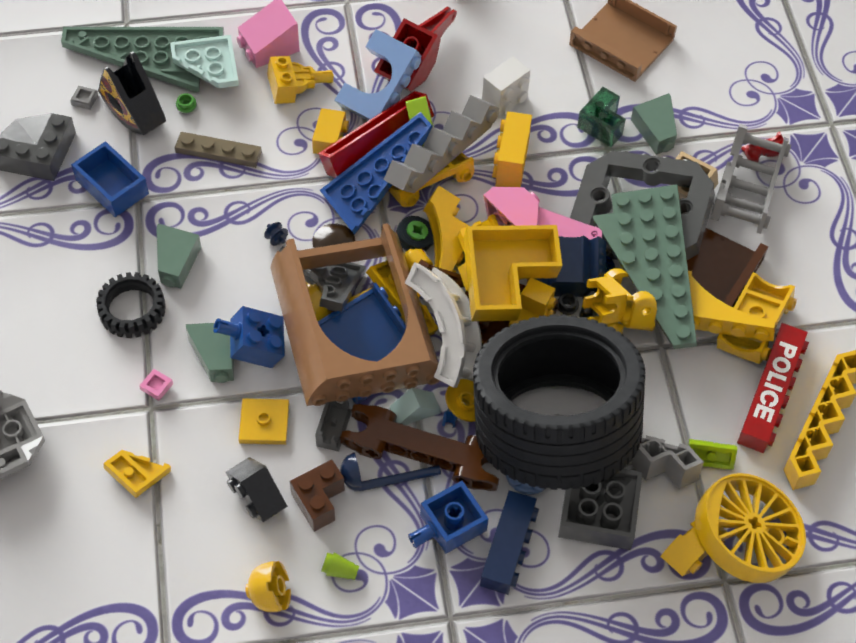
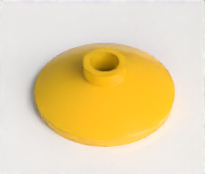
(456, 397)

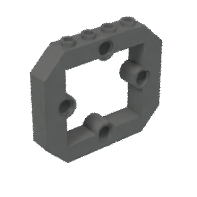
(638, 167)

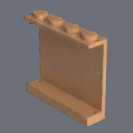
(624, 37)

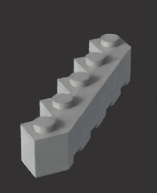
(442, 145)
(657, 457)

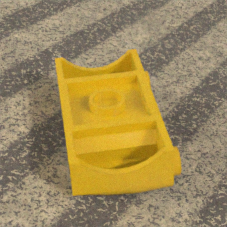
(461, 168)
(763, 301)

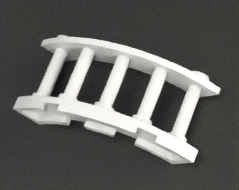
(452, 312)

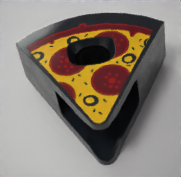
(131, 96)

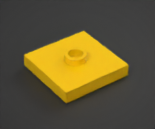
(264, 421)

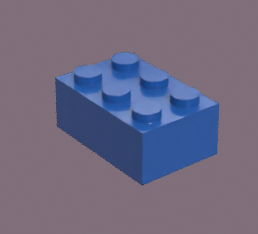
(110, 179)

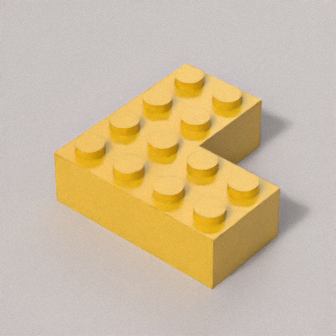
(502, 256)

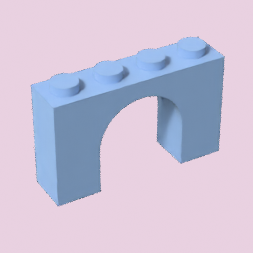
(403, 62)

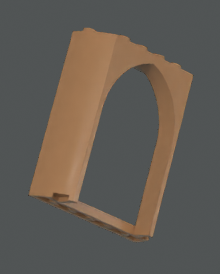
(322, 367)

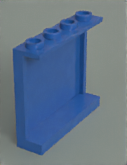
(365, 327)

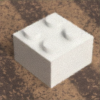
(506, 85)

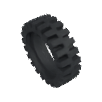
(125, 284)

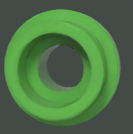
(186, 103)

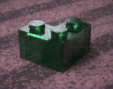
(601, 119)

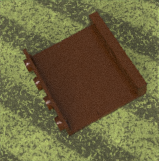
(724, 266)

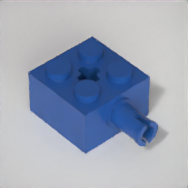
(254, 336)
(450, 518)

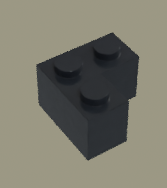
(258, 488)

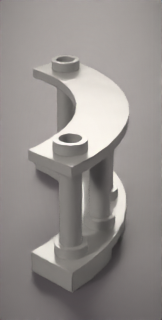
(729, 180)

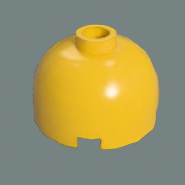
(268, 588)

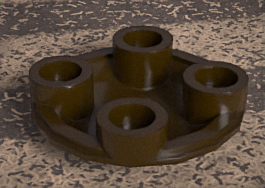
(331, 235)

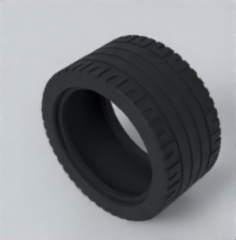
(559, 449)

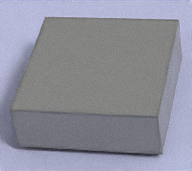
(84, 97)

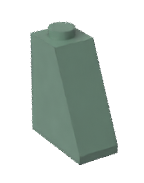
(656, 123)
(175, 254)
(212, 351)

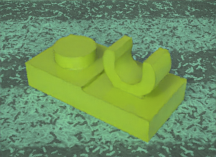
(715, 454)

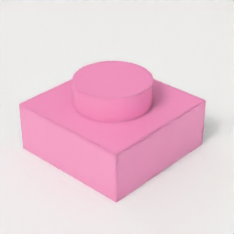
(156, 384)

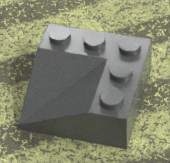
(36, 145)
(603, 511)

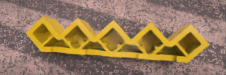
(822, 421)

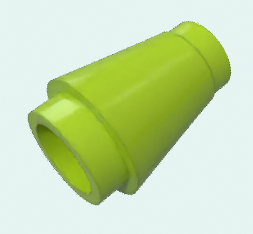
(339, 567)

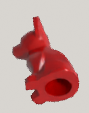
(754, 152)

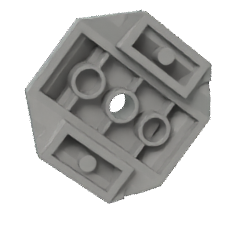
(18, 435)

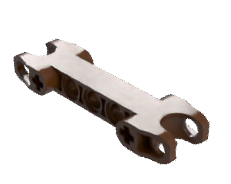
(387, 435)

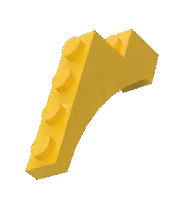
(445, 228)
(717, 317)

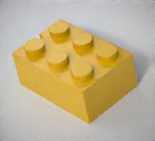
(513, 145)

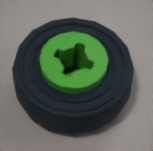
(420, 239)

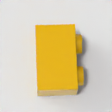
(329, 129)

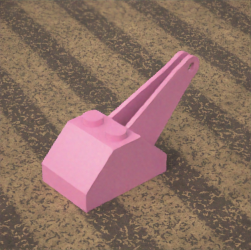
(519, 207)

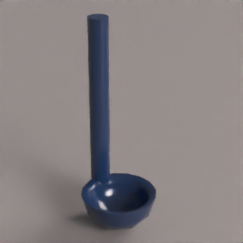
(352, 478)

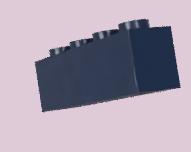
(508, 543)

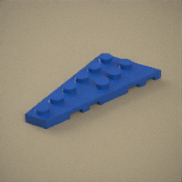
(362, 186)

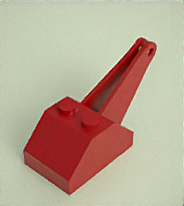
(425, 40)

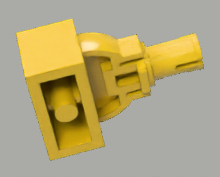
(292, 78)

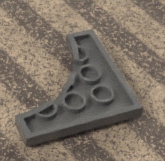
(336, 283)

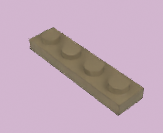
(218, 149)

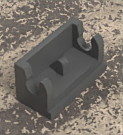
(331, 424)

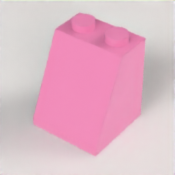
(269, 34)

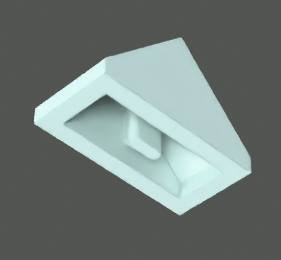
(415, 406)

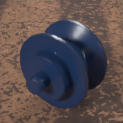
(276, 233)

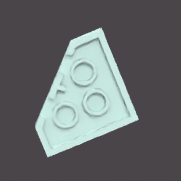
(208, 59)

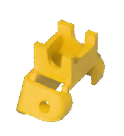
(618, 305)

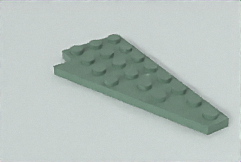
(148, 43)
(650, 247)

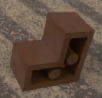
(313, 493)

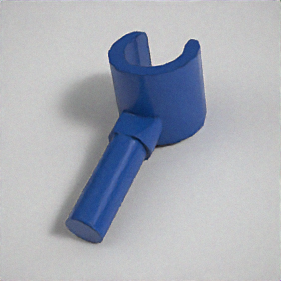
(449, 417)

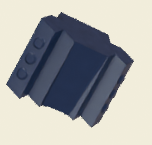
(580, 261)

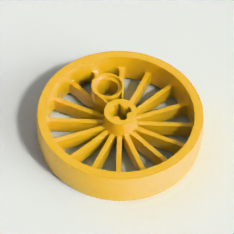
(750, 527)

